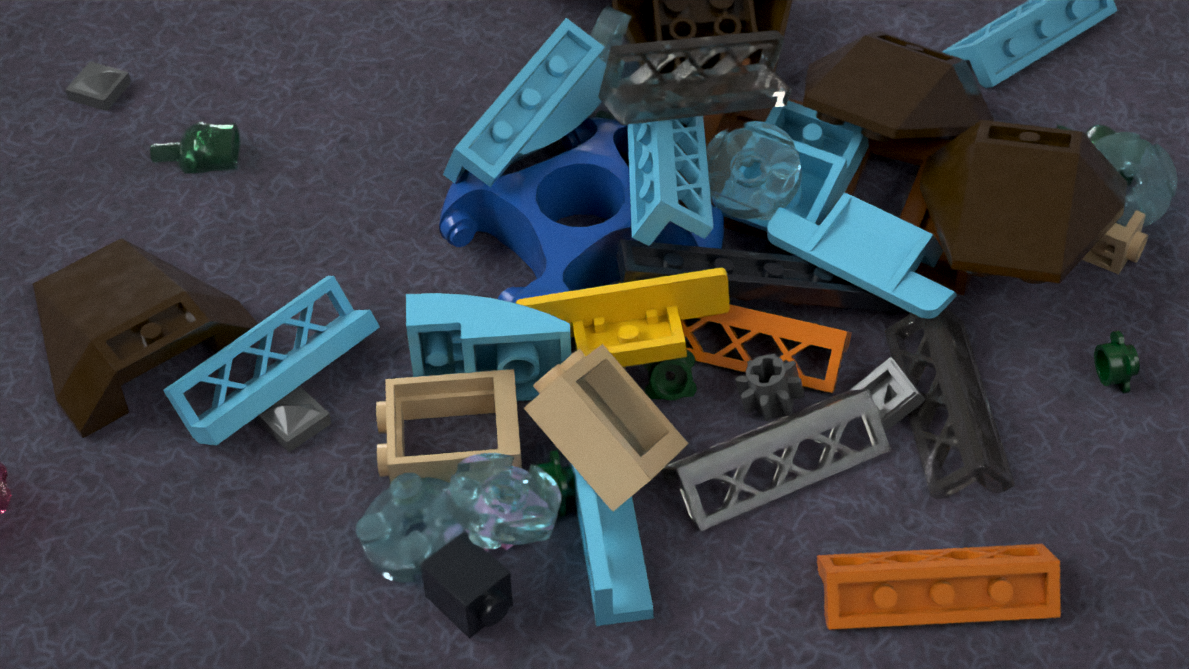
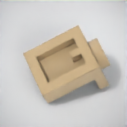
(1119, 245)

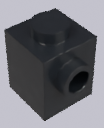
(467, 585)

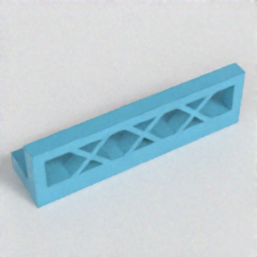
(1027, 35)
(525, 105)
(658, 184)
(281, 377)
(612, 557)

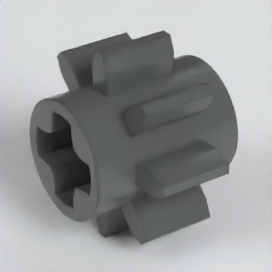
(770, 387)

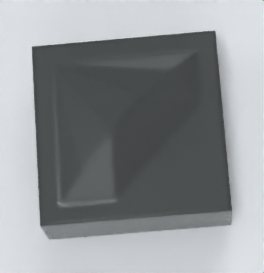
(98, 86)
(891, 392)
(294, 419)

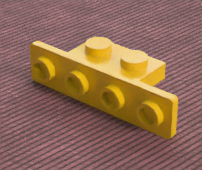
(639, 317)

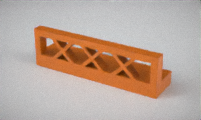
(778, 328)
(940, 586)

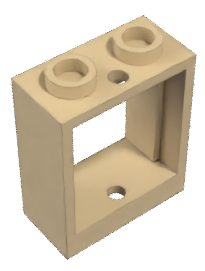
(445, 397)
(604, 424)

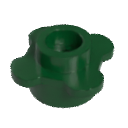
(1116, 362)
(676, 388)
(563, 478)

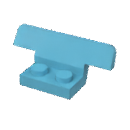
(868, 251)

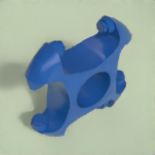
(526, 204)

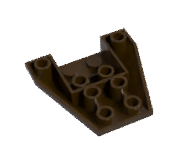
(701, 18)
(894, 89)
(1021, 200)
(120, 318)

